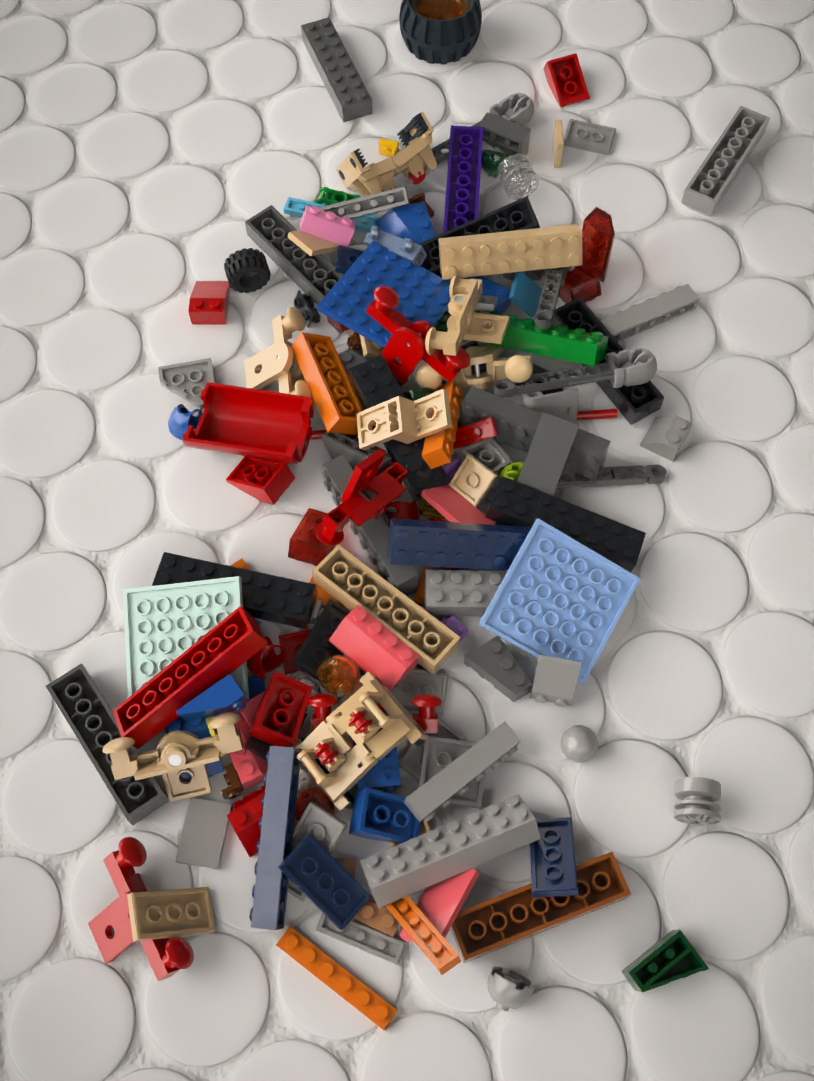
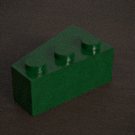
(664, 962)

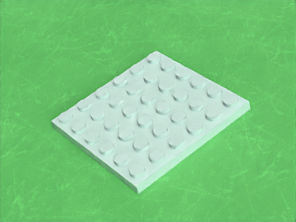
(170, 619)

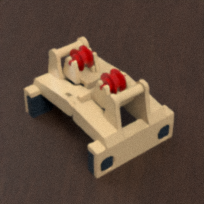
(379, 176)
(361, 719)

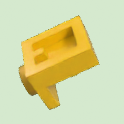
(388, 147)

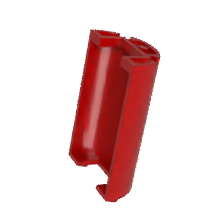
(253, 423)

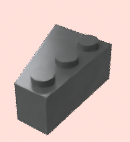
(505, 135)
(500, 668)

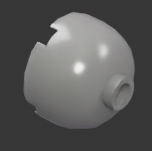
(509, 989)

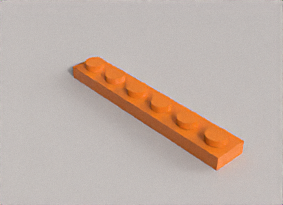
(424, 934)
(337, 978)

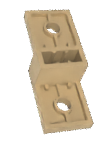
(404, 419)

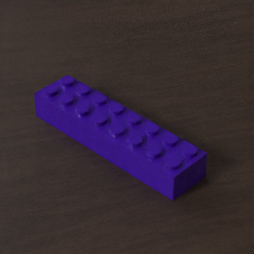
(463, 176)

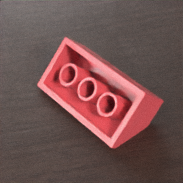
(374, 647)
(248, 765)

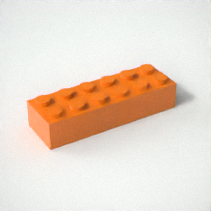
(328, 382)

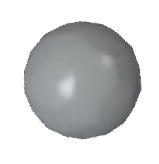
(579, 743)

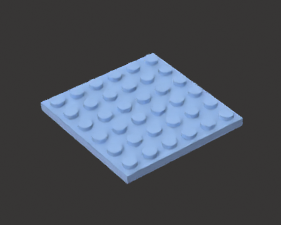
(559, 599)

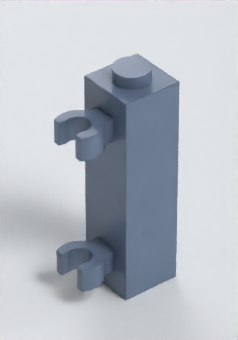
(402, 247)

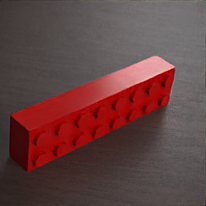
(189, 676)

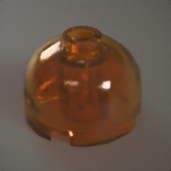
(338, 675)

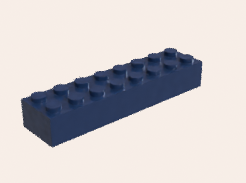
(454, 544)

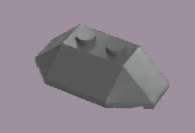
(348, 445)

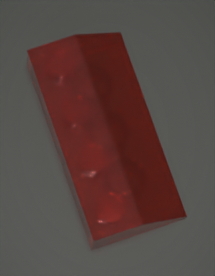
(597, 242)

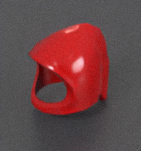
(404, 511)
(265, 660)

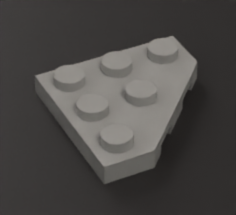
(188, 379)

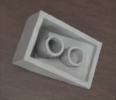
(555, 680)

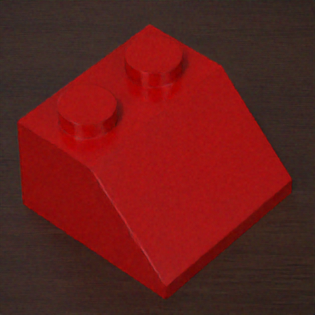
(246, 823)

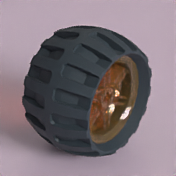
(440, 28)

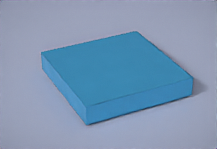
(525, 293)

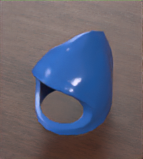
(181, 419)

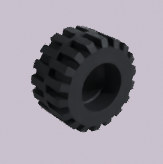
(247, 270)

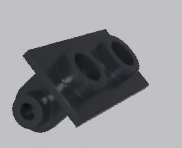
(305, 305)

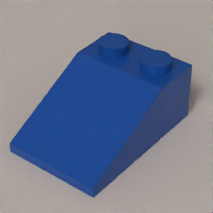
(218, 699)
(200, 729)
(382, 817)

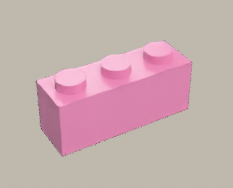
(327, 225)

